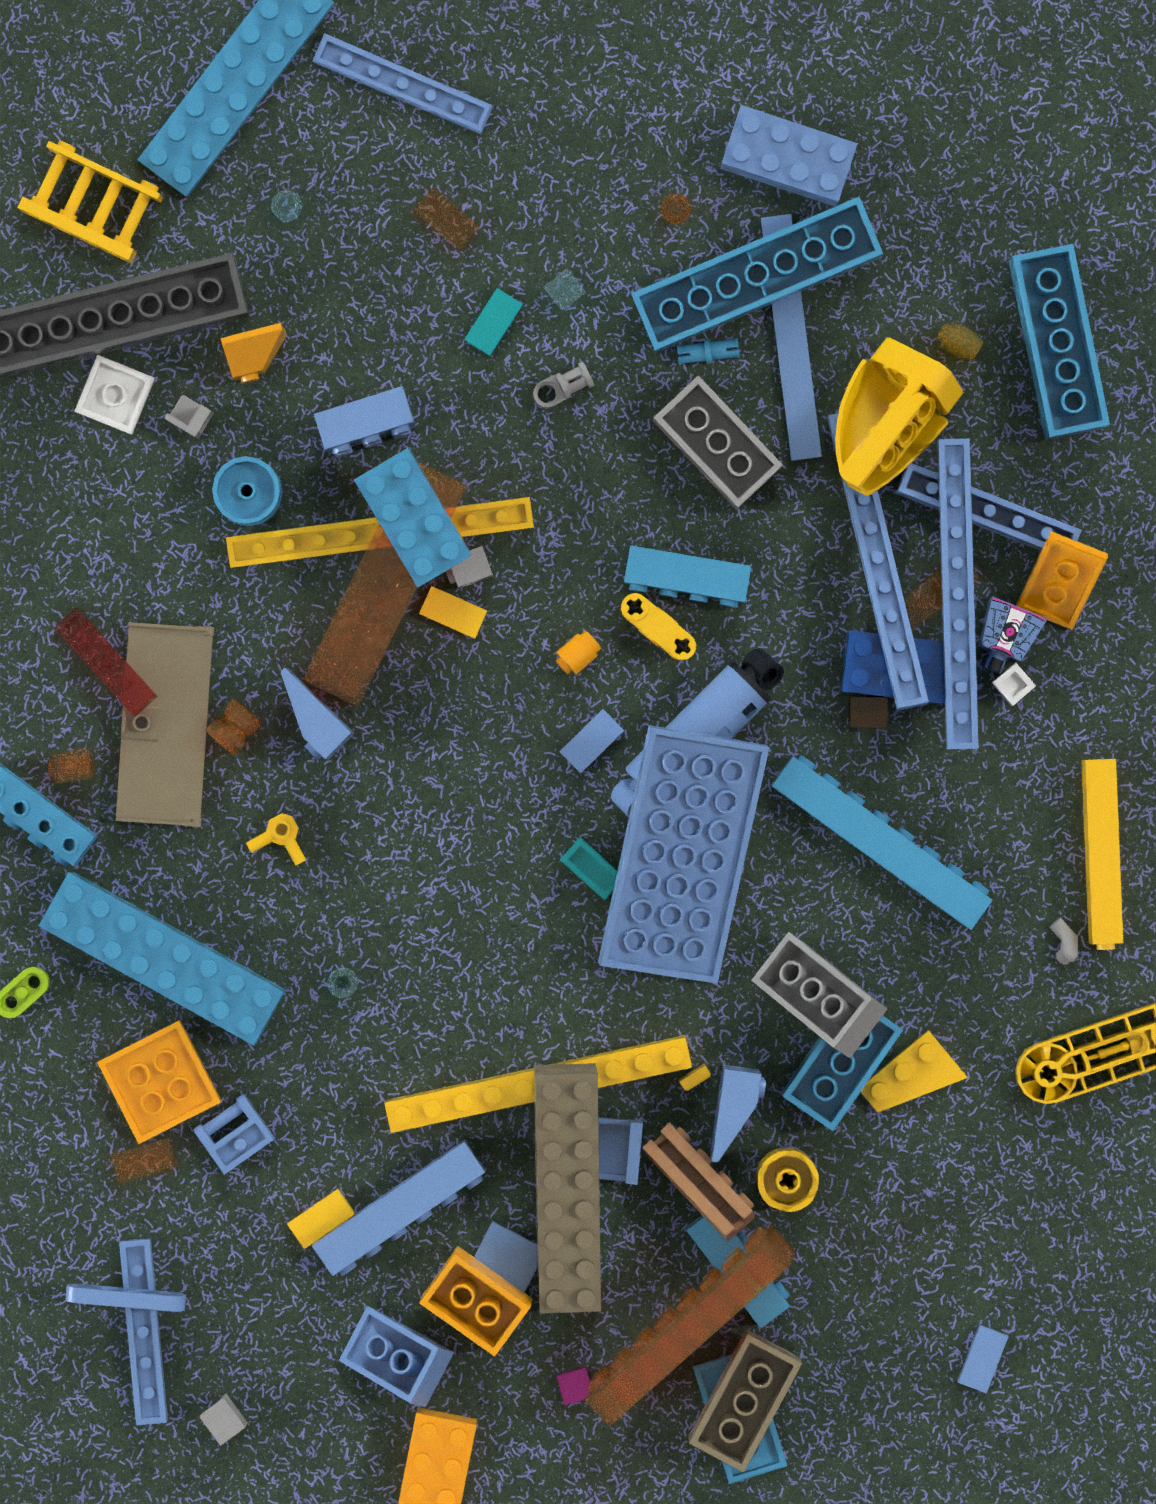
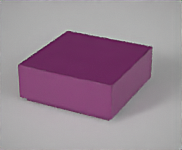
(573, 1385)

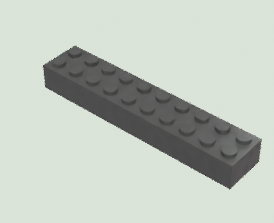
(121, 315)

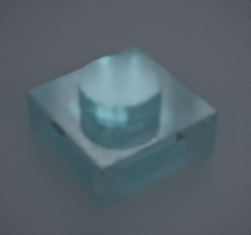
(564, 290)

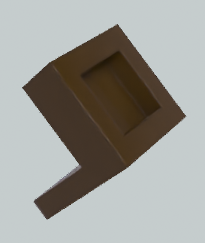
(867, 712)

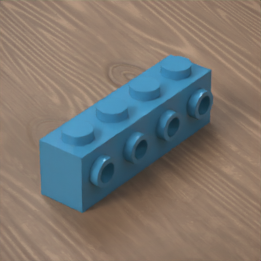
(43, 820)

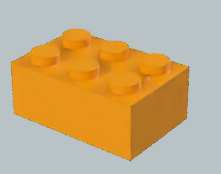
(476, 1301)
(437, 1458)

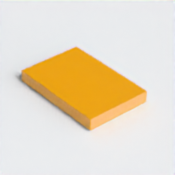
(1062, 580)

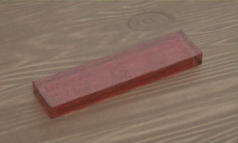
(106, 662)

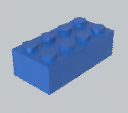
(867, 673)

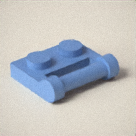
(240, 1142)

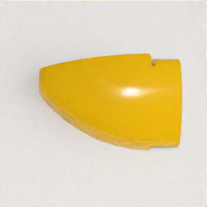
(891, 414)

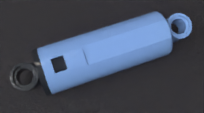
(717, 710)

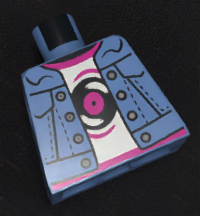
(1007, 632)

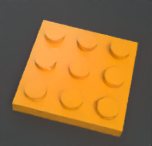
(159, 1081)

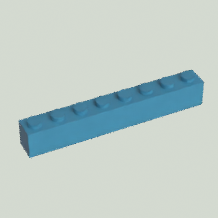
(881, 842)

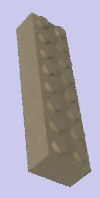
(567, 1188)

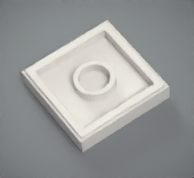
(114, 394)

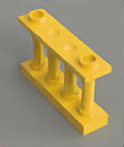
(66, 218)

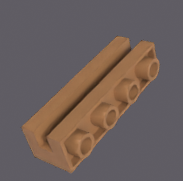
(699, 1182)

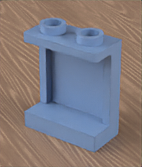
(619, 1149)

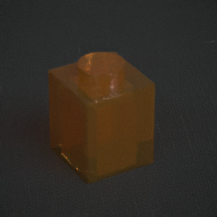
(71, 766)

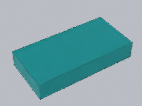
(493, 322)
(591, 868)

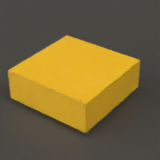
(695, 1077)

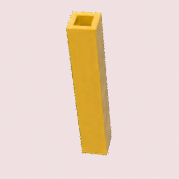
(1102, 853)

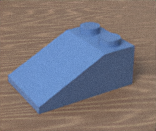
(317, 722)
(735, 1103)
(396, 1357)

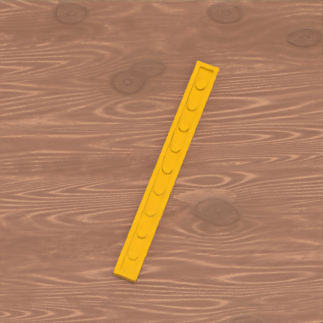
(357, 534)

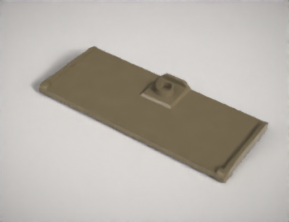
(166, 741)

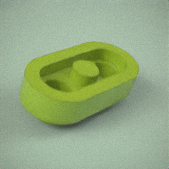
(23, 992)

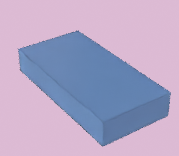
(591, 741)
(982, 1358)

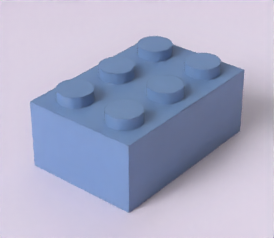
(365, 422)

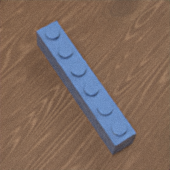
(987, 510)
(400, 1207)

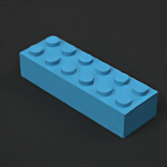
(1059, 342)

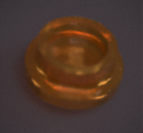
(675, 209)

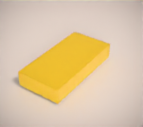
(453, 612)
(321, 1218)

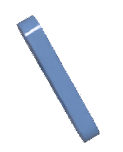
(125, 1297)

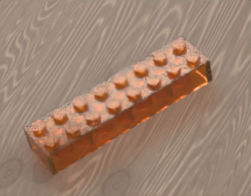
(371, 609)
(690, 1324)

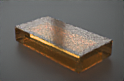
(446, 218)
(144, 1160)

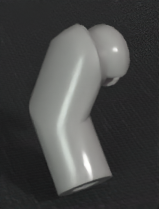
(1069, 942)

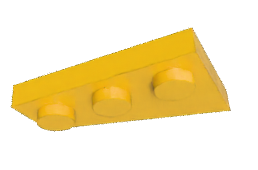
(912, 1073)

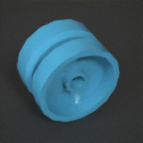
(263, 501)

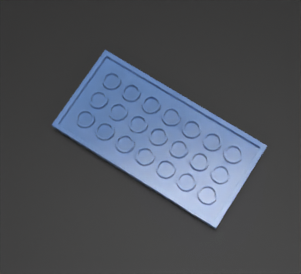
(683, 854)

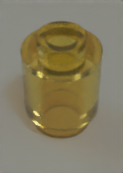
(959, 341)

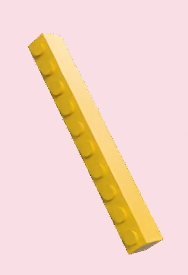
(518, 1087)

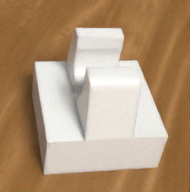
(1013, 684)

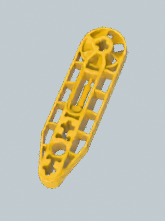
(1140, 1040)

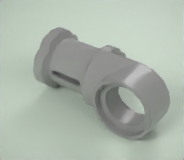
(561, 386)

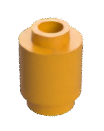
(577, 653)

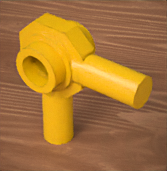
(282, 831)

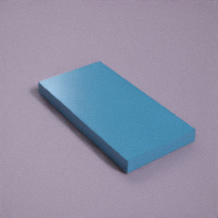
(769, 1453)

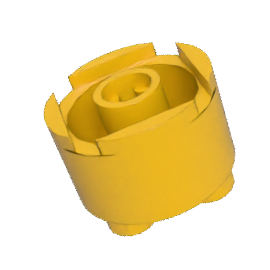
(781, 1196)

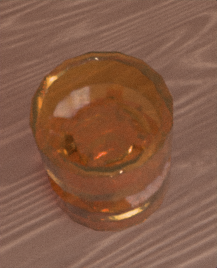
(234, 726)

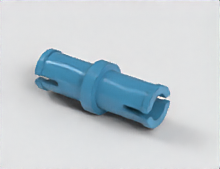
(708, 351)

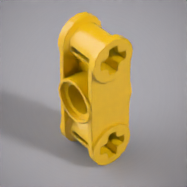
(658, 626)

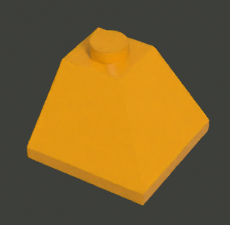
(252, 351)

